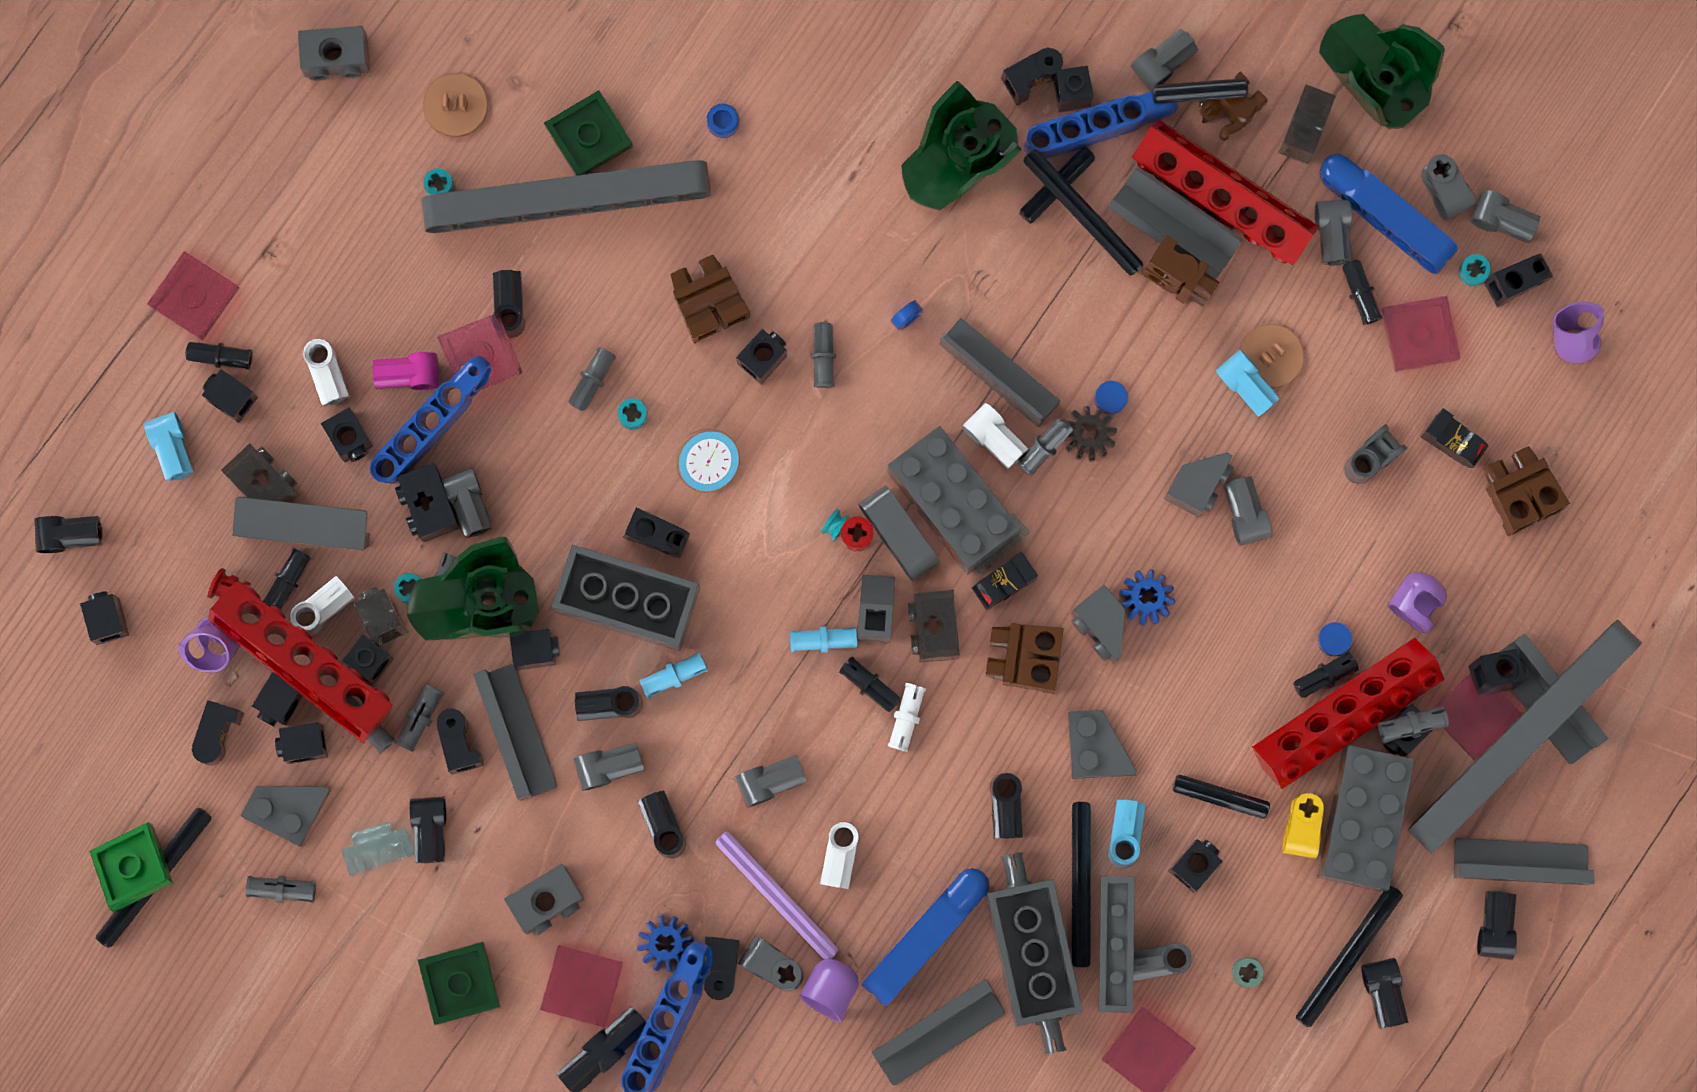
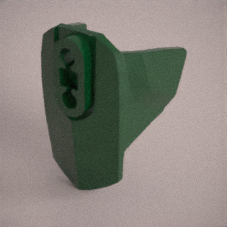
(1400, 55)
(942, 165)
(453, 604)

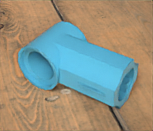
(1243, 377)
(167, 437)
(1126, 830)

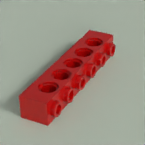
(1218, 175)
(305, 679)
(1348, 713)

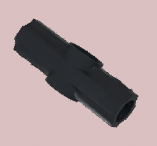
(602, 1051)

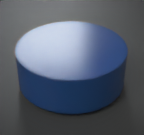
(722, 120)
(907, 315)
(1111, 397)
(1334, 639)

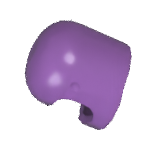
(1577, 346)
(1417, 599)
(208, 662)
(830, 989)

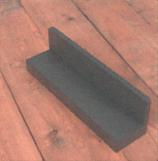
(1164, 212)
(999, 372)
(300, 523)
(1579, 731)
(515, 732)
(1522, 861)
(1117, 944)
(938, 1032)

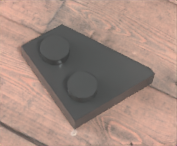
(1096, 748)
(286, 810)

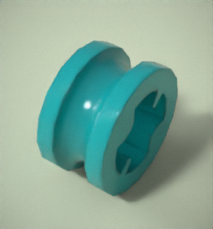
(444, 176)
(1468, 262)
(626, 404)
(834, 524)
(407, 577)

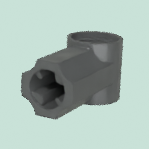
(1158, 64)
(1497, 214)
(1334, 224)
(465, 496)
(1249, 520)
(601, 767)
(763, 783)
(1153, 962)

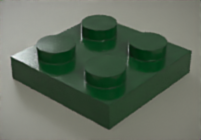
(588, 134)
(459, 983)

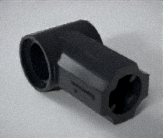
(509, 299)
(56, 534)
(604, 704)
(1006, 811)
(428, 819)
(661, 822)
(1497, 935)
(1383, 982)

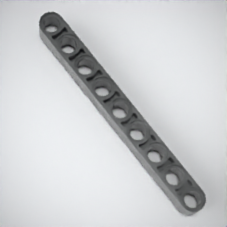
(565, 196)
(1525, 736)

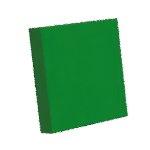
(131, 867)

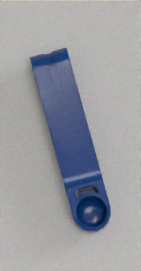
(1088, 132)
(1388, 212)
(469, 386)
(927, 935)
(693, 972)

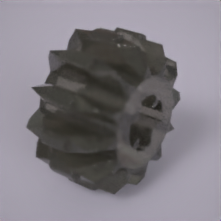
(1101, 437)

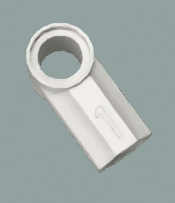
(327, 374)
(989, 429)
(324, 604)
(838, 859)

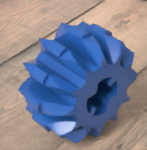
(1145, 585)
(667, 932)

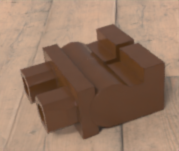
(1180, 273)
(706, 295)
(1525, 494)
(1023, 659)

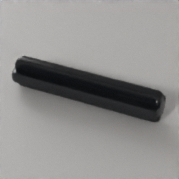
(1199, 91)
(1045, 197)
(1221, 796)

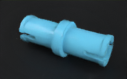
(823, 639)
(673, 675)

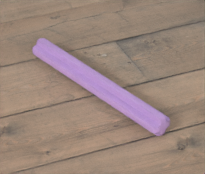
(776, 896)

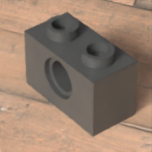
(317, 43)
(524, 901)

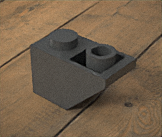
(1196, 482)
(876, 609)
(1103, 621)

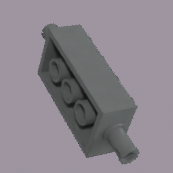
(1034, 953)

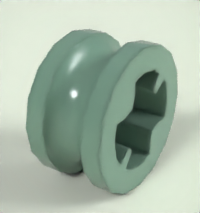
(1251, 982)

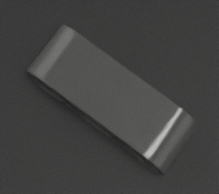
(899, 533)

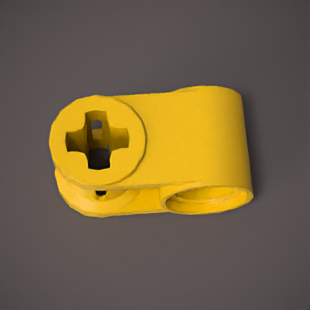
(1304, 834)

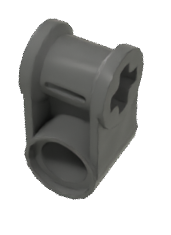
(1448, 191)
(1377, 452)
(767, 961)

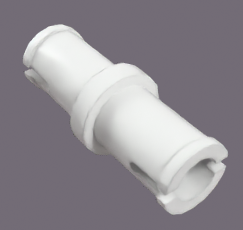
(906, 717)

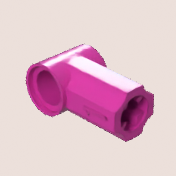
(416, 371)

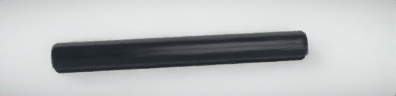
(1083, 212)
(172, 853)
(1081, 885)
(1349, 956)

